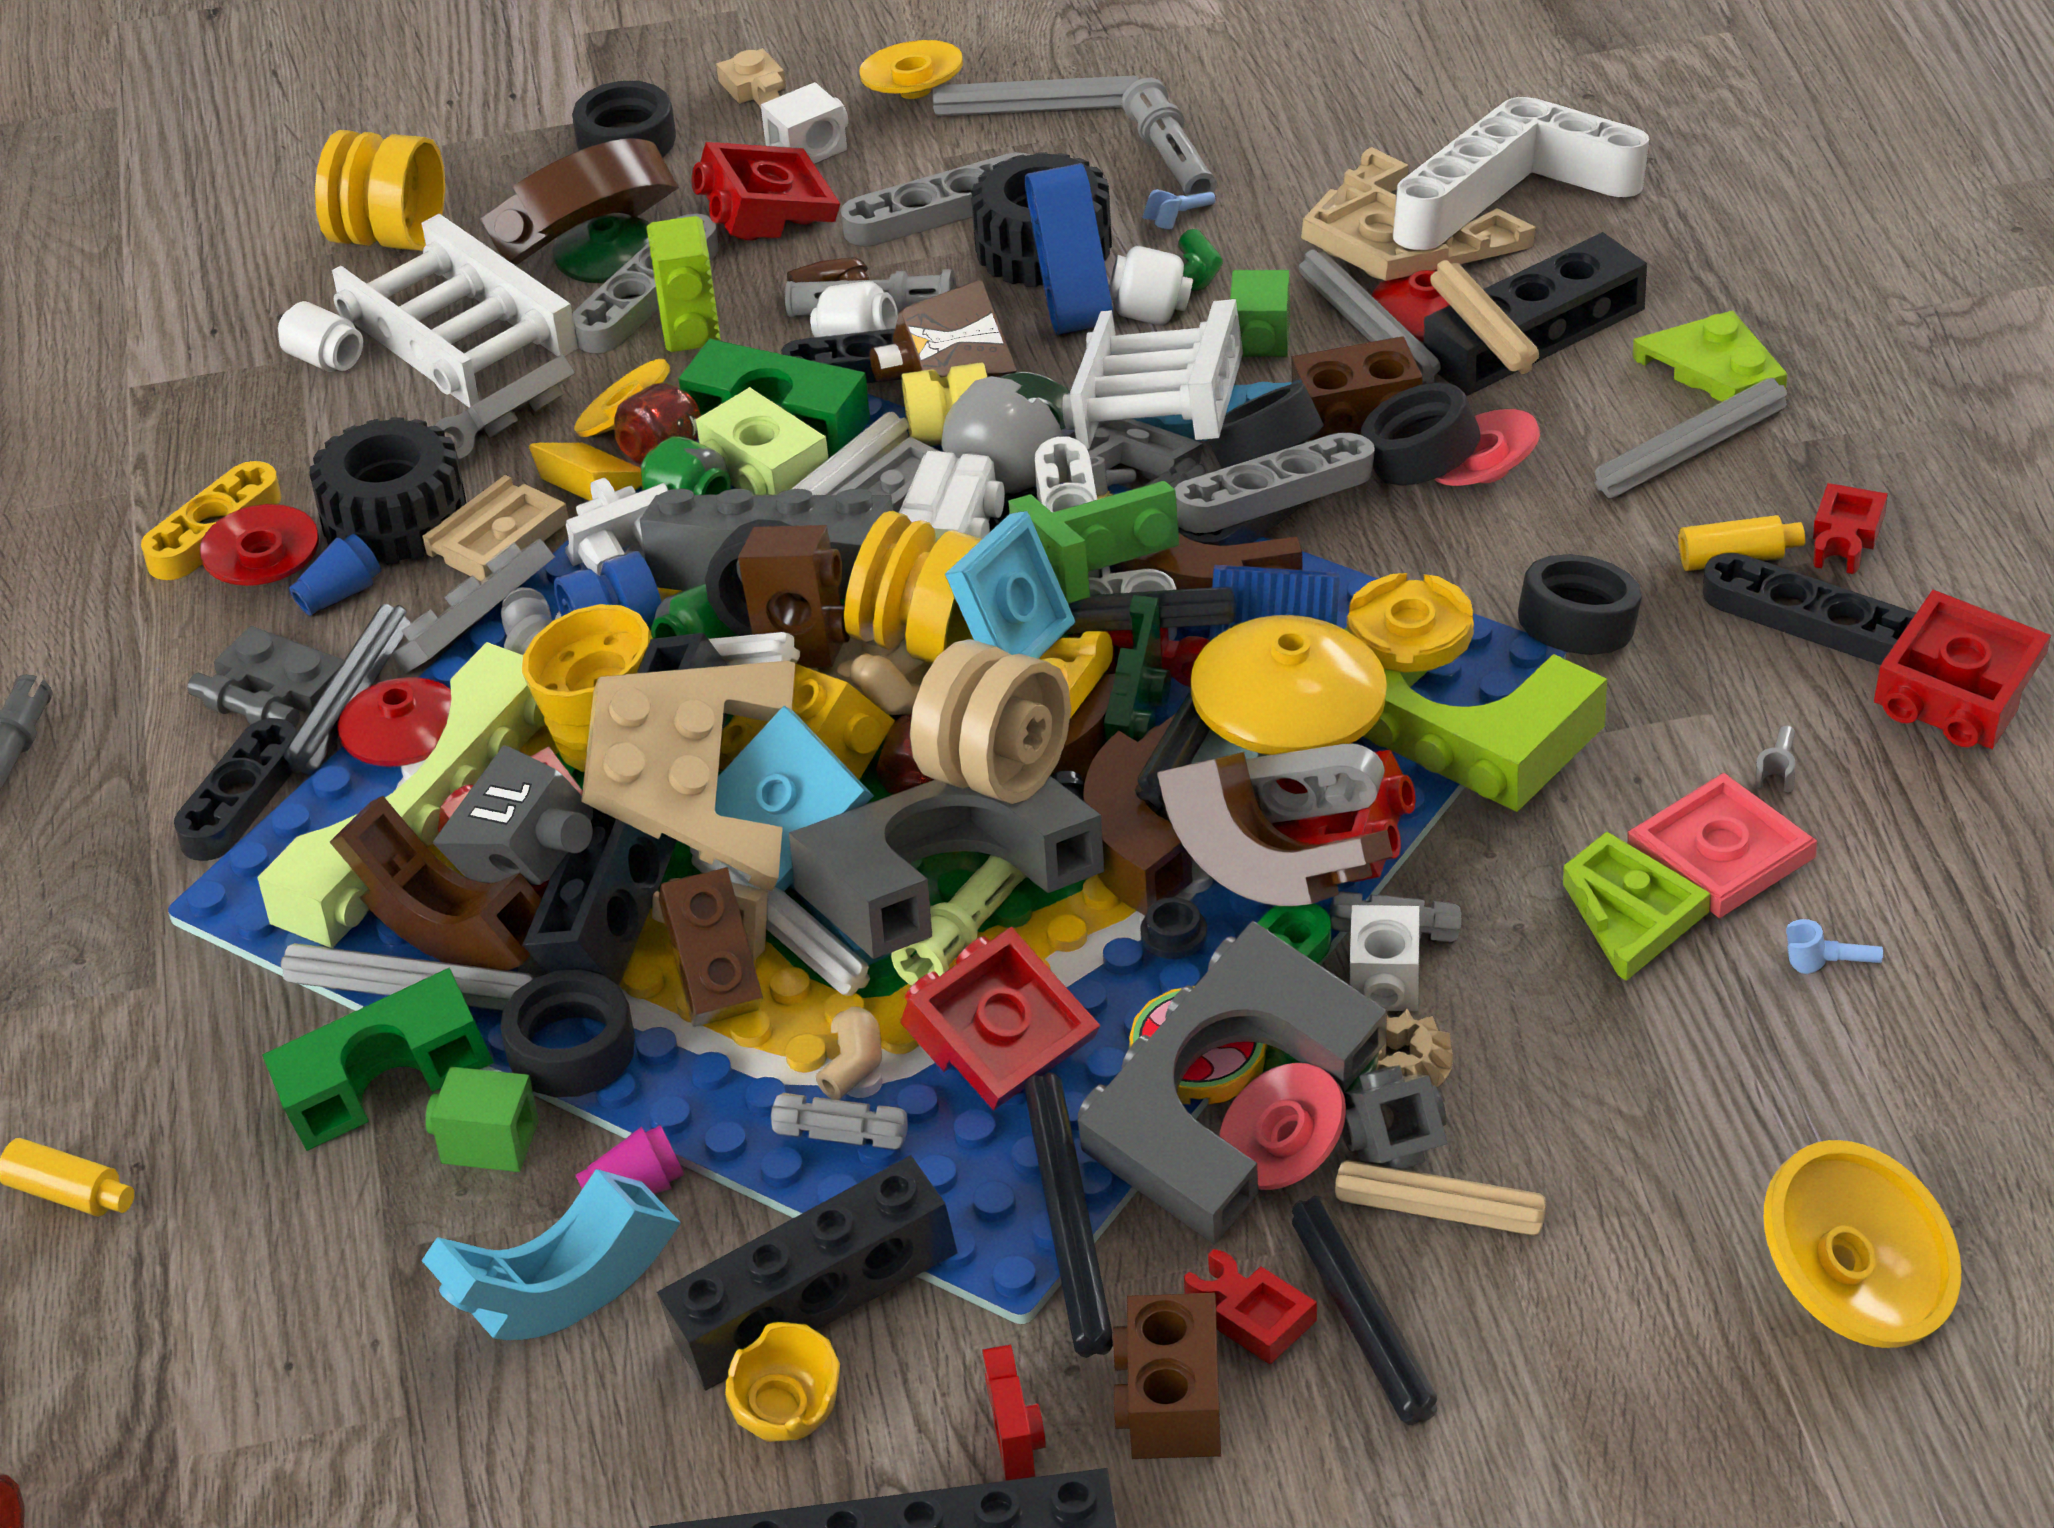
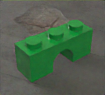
(816, 393)
(329, 1068)

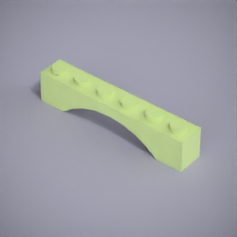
(491, 706)

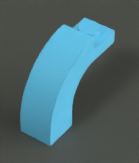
(565, 1272)

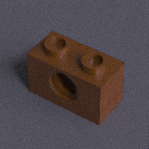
(799, 562)

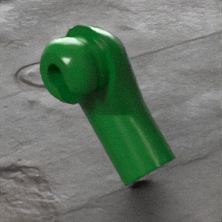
(1202, 258)

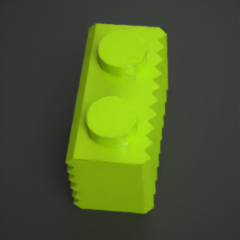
(683, 283)

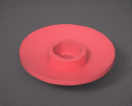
(1504, 442)
(1286, 1122)

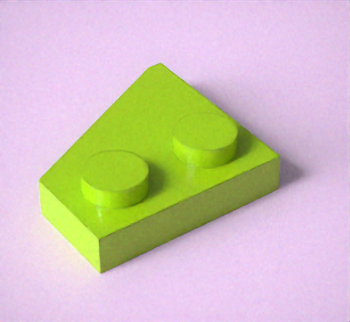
(1712, 355)
(1631, 902)

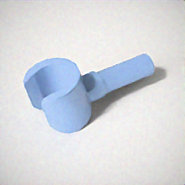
(1165, 206)
(1810, 952)

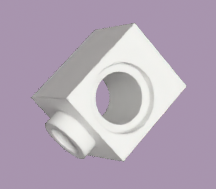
(806, 120)
(1386, 955)

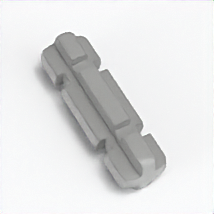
(1439, 921)
(839, 1121)

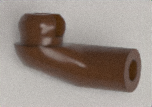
(830, 270)

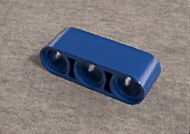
(1068, 247)

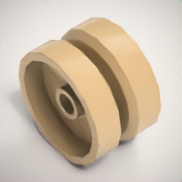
(990, 721)

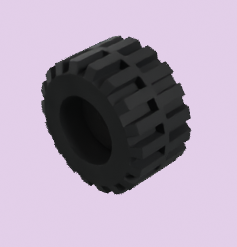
(1004, 222)
(387, 485)

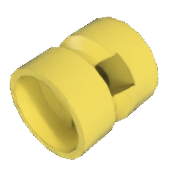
(931, 397)

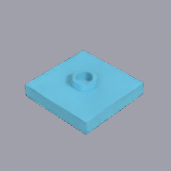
(1011, 590)
(787, 782)

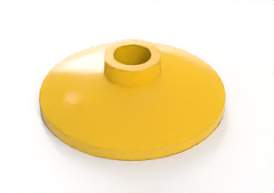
(911, 67)
(600, 413)

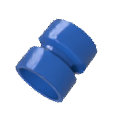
(622, 582)

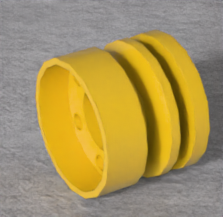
(378, 189)
(903, 589)
(569, 659)

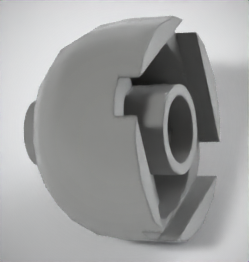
(1001, 425)

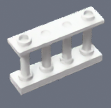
(472, 272)
(1157, 374)

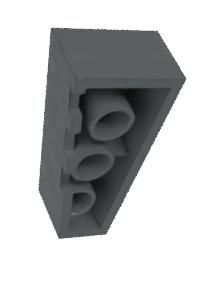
(688, 529)

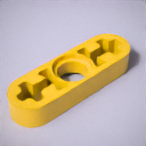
(174, 544)

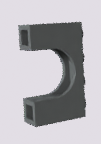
(860, 860)
(1251, 994)

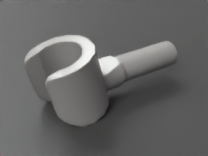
(1105, 478)
(1778, 760)

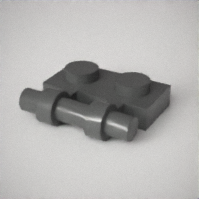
(274, 668)

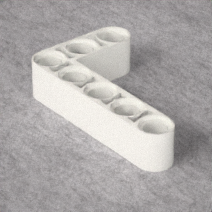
(1504, 149)

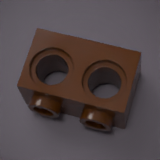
(1354, 381)
(710, 947)
(1171, 1376)

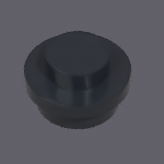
(1173, 928)

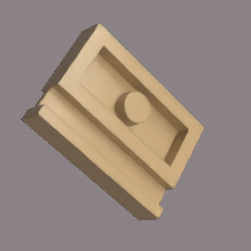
(492, 523)

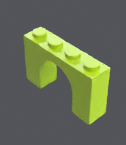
(1502, 746)

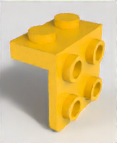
(832, 710)

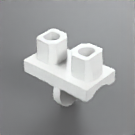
(607, 523)

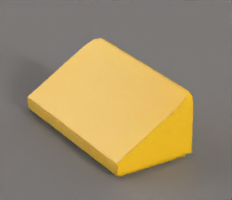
(578, 464)

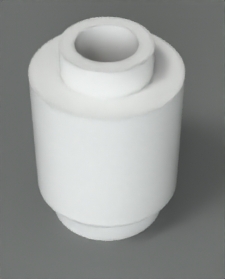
(320, 337)

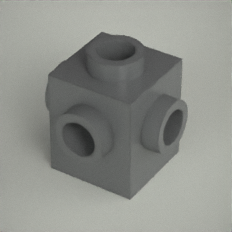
(1416, 1122)

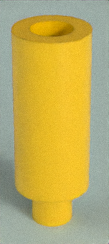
(1755, 537)
(63, 1178)

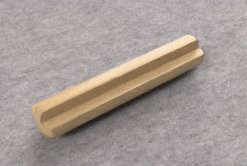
(1484, 317)
(1440, 1197)

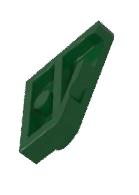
(1139, 675)

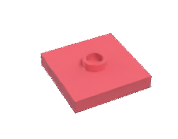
(1724, 842)

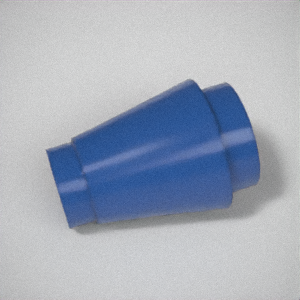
(335, 575)

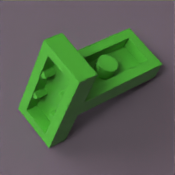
(1103, 532)

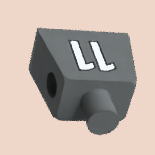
(516, 821)

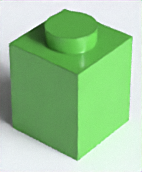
(1263, 311)
(483, 1119)

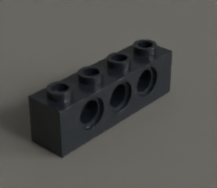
(1550, 303)
(810, 1267)

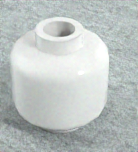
(1149, 285)
(853, 310)

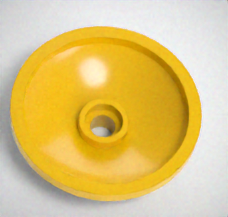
(1288, 685)
(1862, 1244)

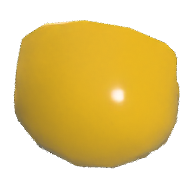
(783, 1382)

